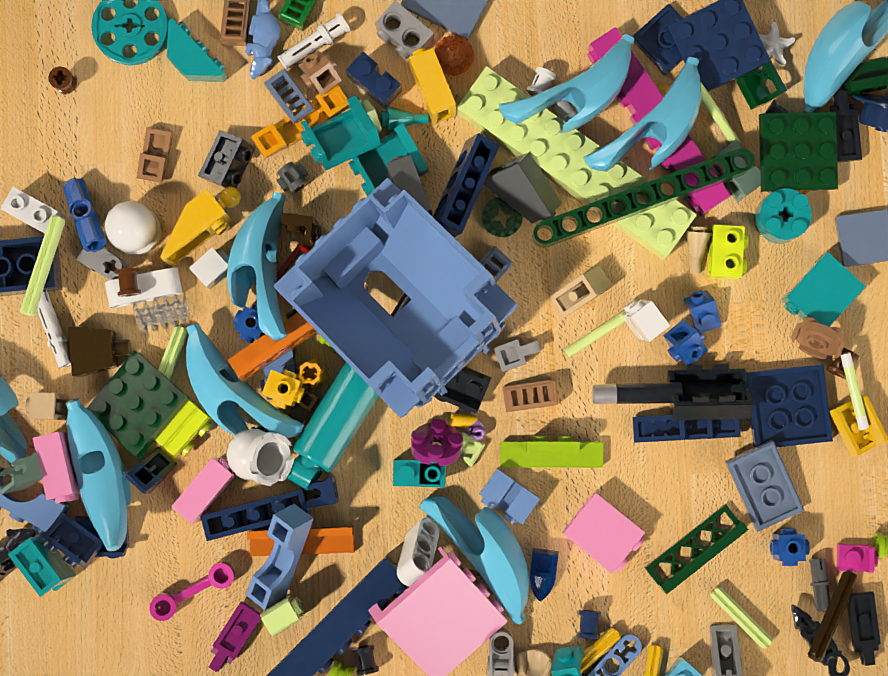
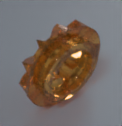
(465, 51)

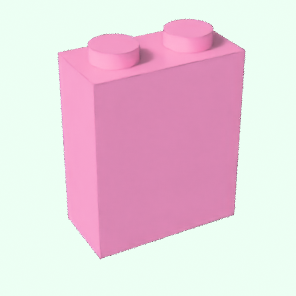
(56, 467)
(204, 490)
(604, 533)

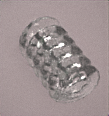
(162, 314)

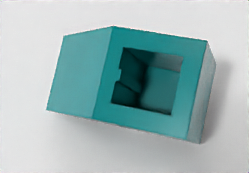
(417, 474)

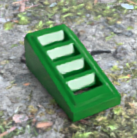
(298, 23)

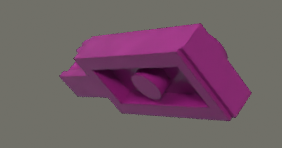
(234, 635)

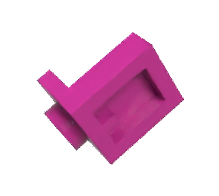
(856, 558)

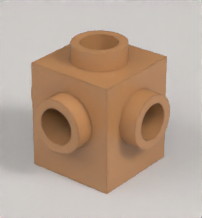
(319, 72)

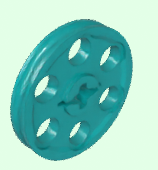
(136, 37)

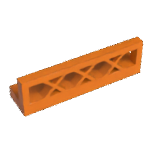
(266, 350)
(319, 541)

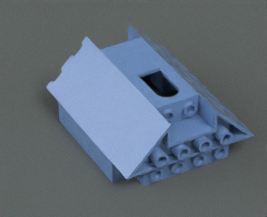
(442, 328)

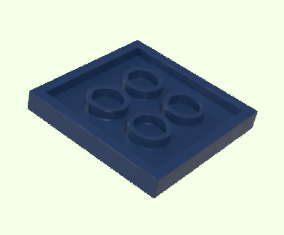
(722, 41)
(790, 406)

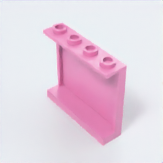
(441, 617)

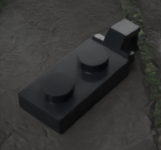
(846, 129)
(864, 625)

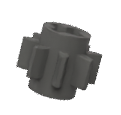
(292, 177)

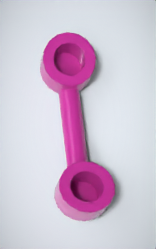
(220, 576)

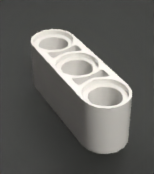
(152, 285)
(418, 551)

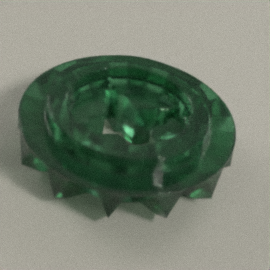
(495, 227)

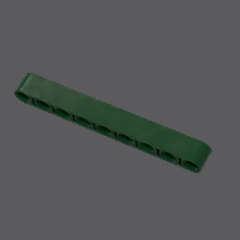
(651, 189)

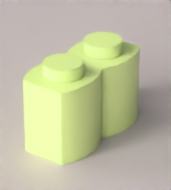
(283, 614)

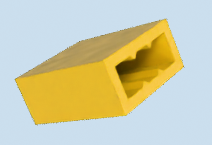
(432, 85)

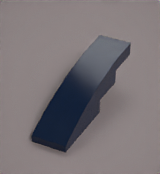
(666, 429)

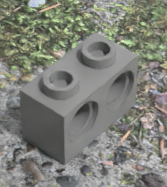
(408, 27)

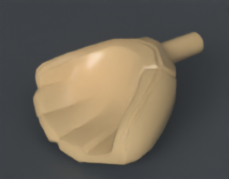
(533, 663)

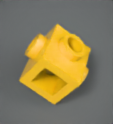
(274, 385)

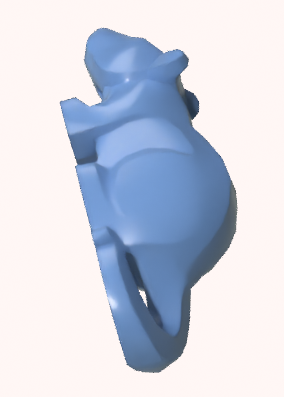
(265, 33)

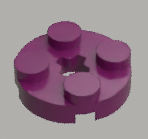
(440, 432)

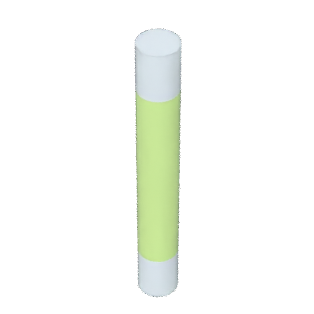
(854, 391)

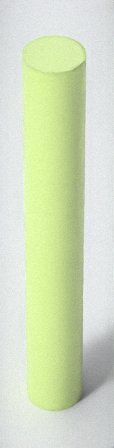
(718, 116)
(594, 335)

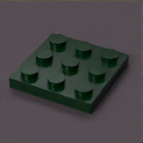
(798, 151)
(137, 404)

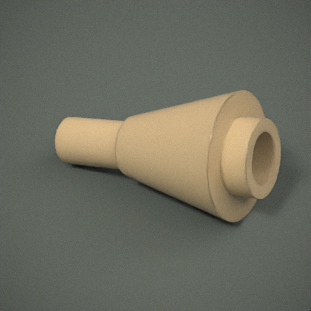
(697, 242)

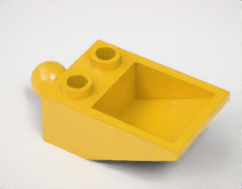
(199, 222)

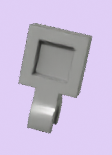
(512, 354)

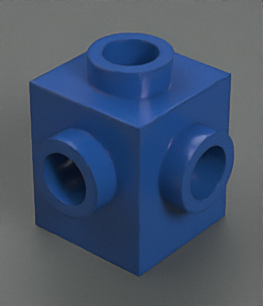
(241, 320)
(685, 343)
(780, 545)

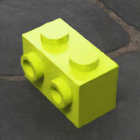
(726, 252)

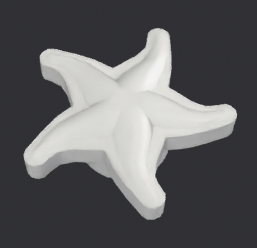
(775, 44)

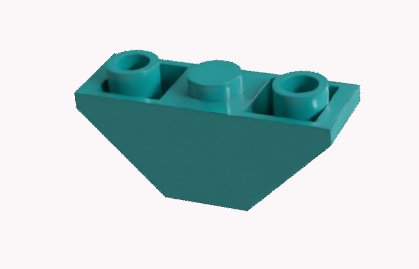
(191, 56)

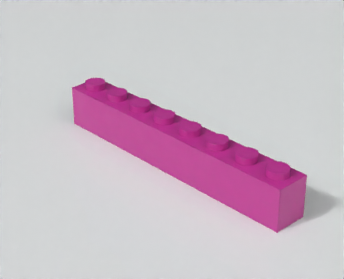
(640, 97)

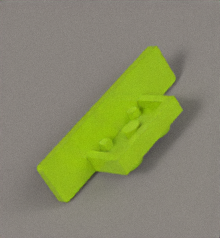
(551, 454)

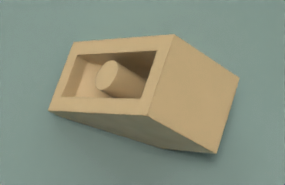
(581, 291)
(46, 406)

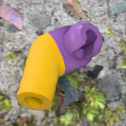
(469, 423)

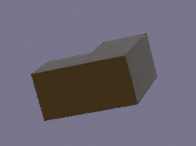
(303, 409)

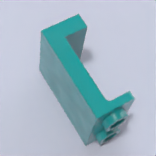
(341, 136)
(373, 165)
(823, 291)
(41, 566)

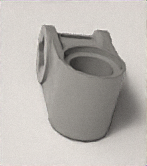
(101, 262)
(500, 659)

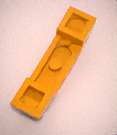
(285, 133)

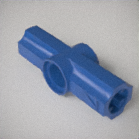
(87, 225)

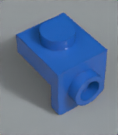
(703, 311)

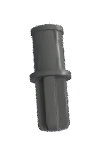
(820, 583)

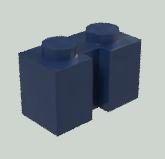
(366, 75)

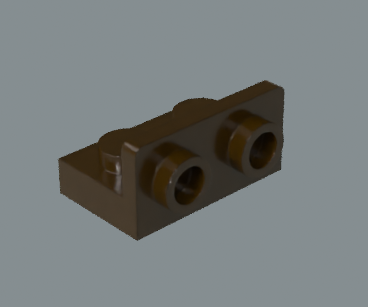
(299, 223)

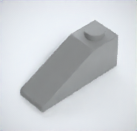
(725, 651)

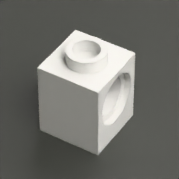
(211, 267)

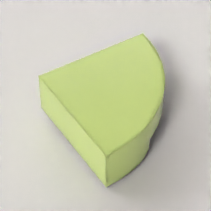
(372, 114)
(470, 449)

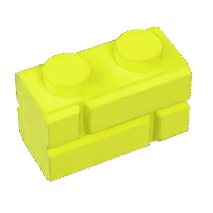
(184, 429)

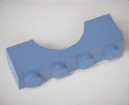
(37, 511)
(289, 531)

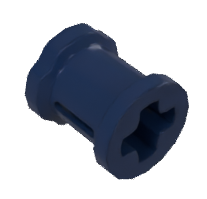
(589, 624)

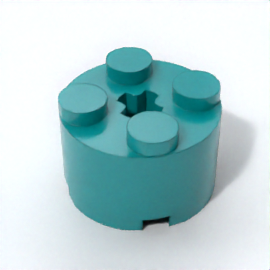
(793, 205)

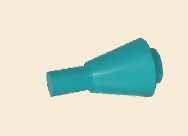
(394, 117)

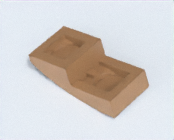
(154, 155)

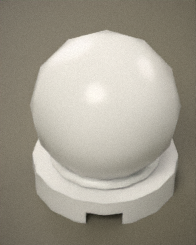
(133, 228)
(260, 456)

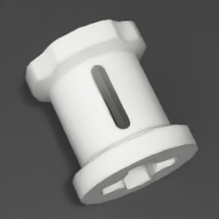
(541, 81)

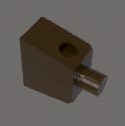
(95, 350)

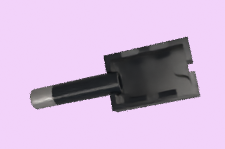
(691, 393)

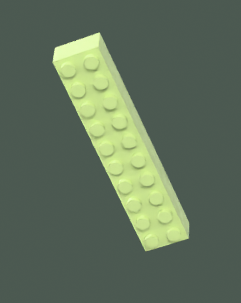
(563, 162)

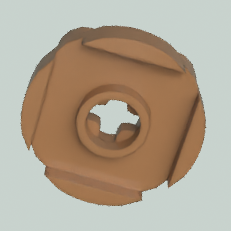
(818, 339)

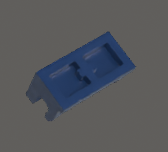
(328, 493)

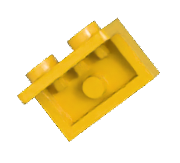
(858, 440)

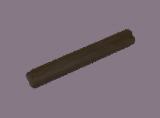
(832, 616)

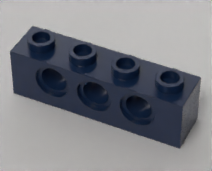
(465, 184)
(250, 515)

